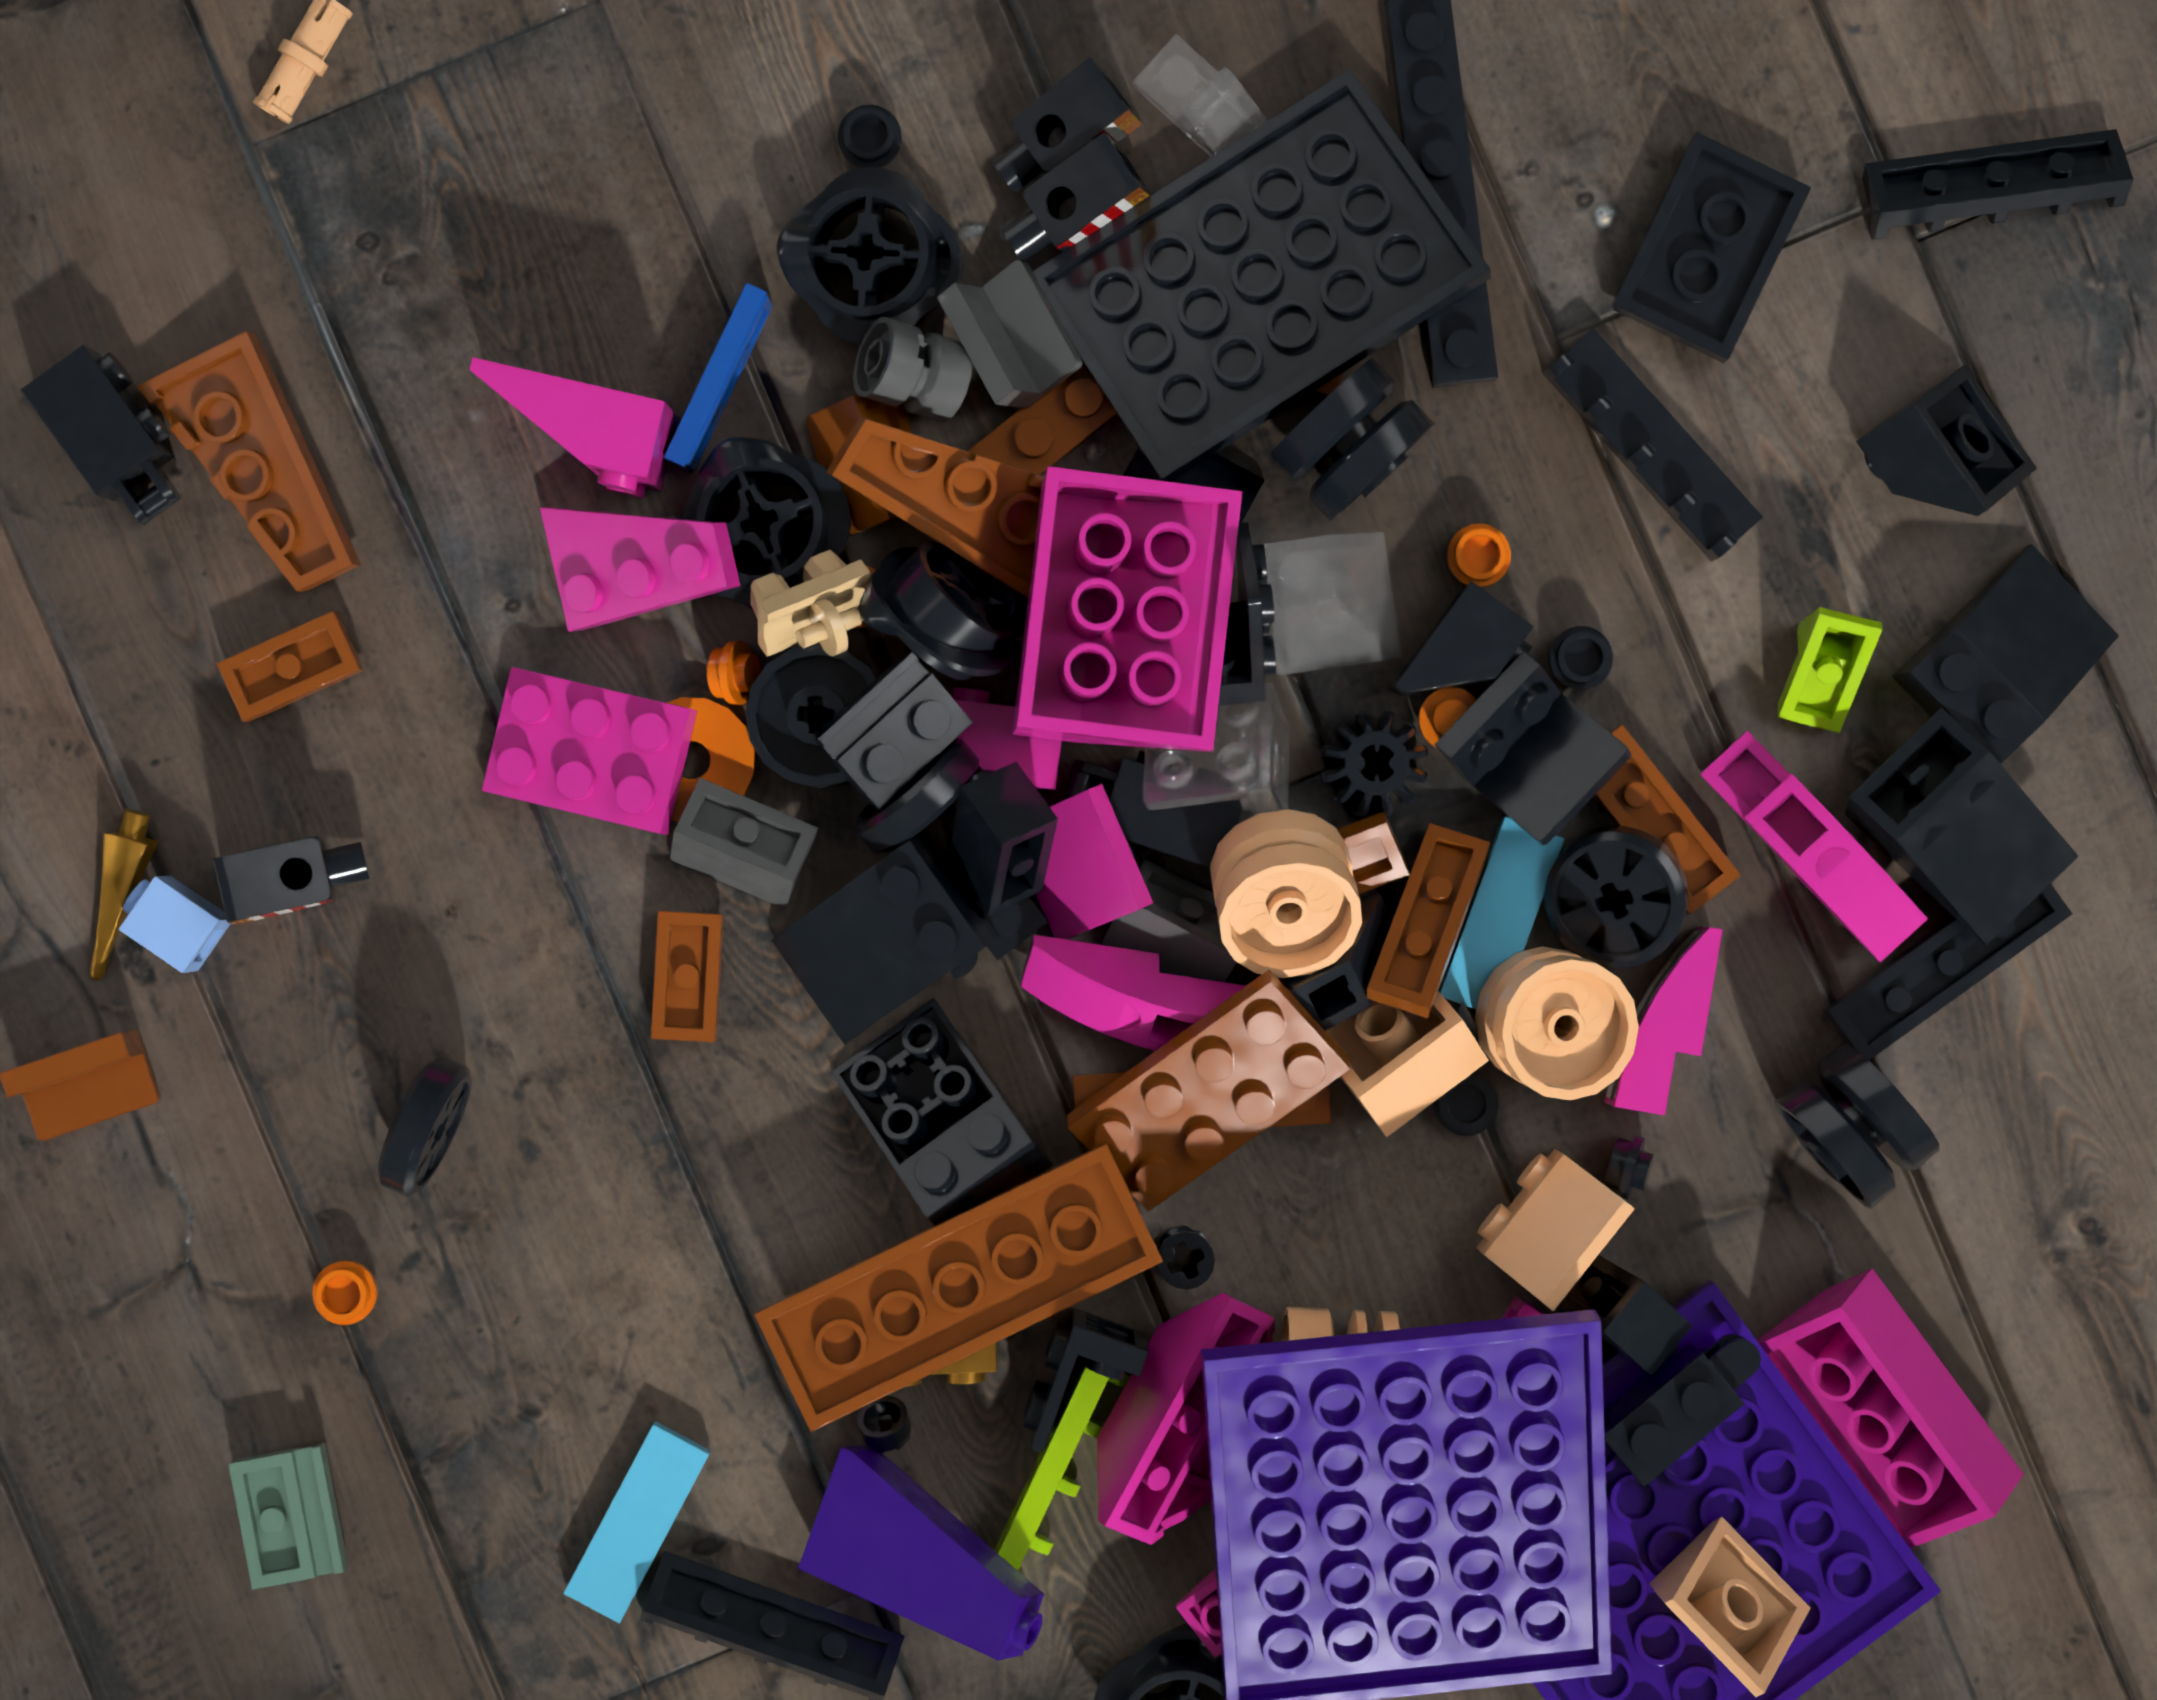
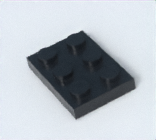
(1710, 247)

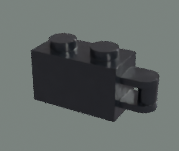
(105, 430)
(1178, 831)
(1679, 1405)

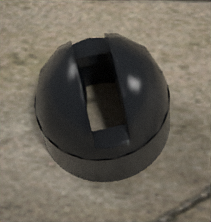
(871, 1429)

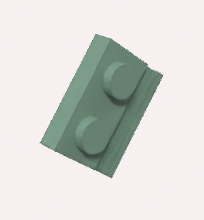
(288, 1516)

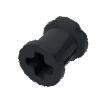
(1204, 1261)

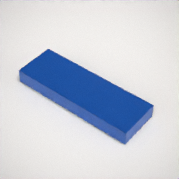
(719, 379)

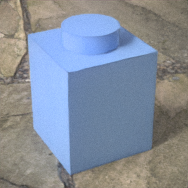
(173, 922)

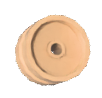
(1285, 893)
(1557, 1023)

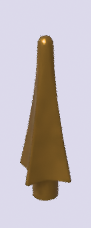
(124, 863)

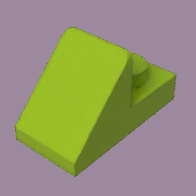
(1828, 668)

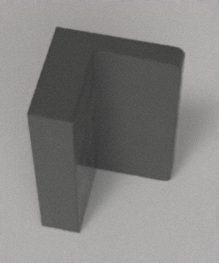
(1011, 335)
(742, 842)
(1176, 926)

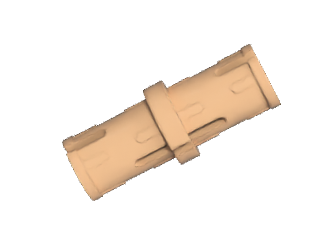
(302, 58)

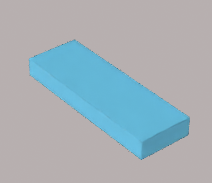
(1499, 911)
(637, 1522)

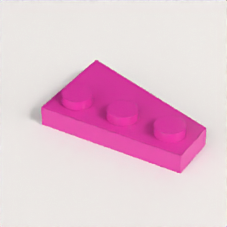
(633, 564)

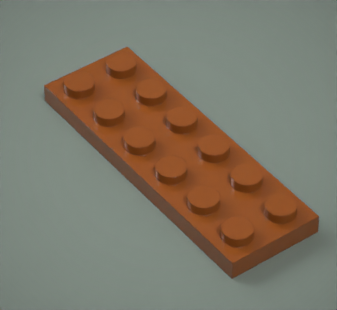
(958, 1287)

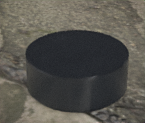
(1468, 1106)

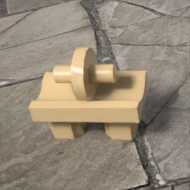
(813, 610)

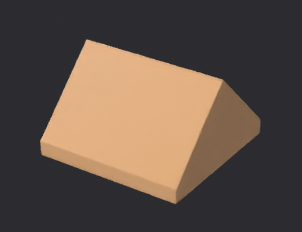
(1733, 1603)

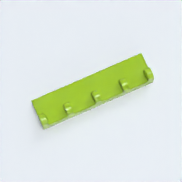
(1049, 1468)

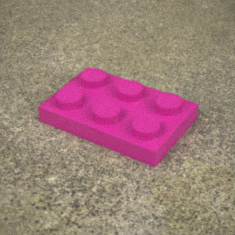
(589, 750)

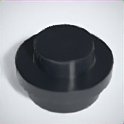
(869, 136)
(1580, 658)
(1629, 1166)

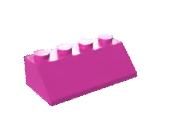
(1892, 1410)

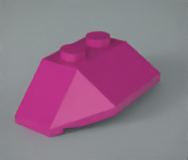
(1156, 1435)

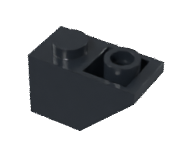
(1342, 987)

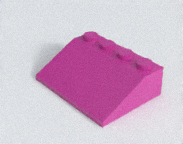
(1127, 611)

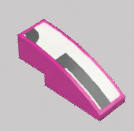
(1670, 1021)

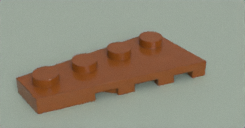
(245, 436)
(949, 494)

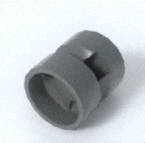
(912, 369)

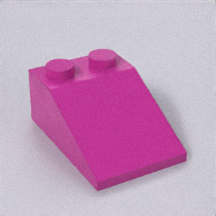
(606, 429)

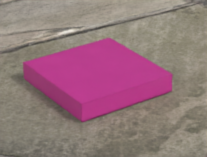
(1089, 868)

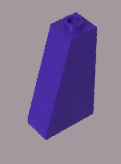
(915, 1558)

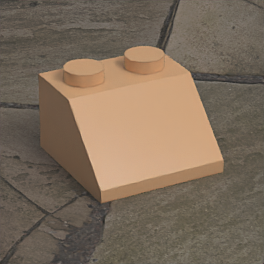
(1405, 1059)
(1552, 1227)

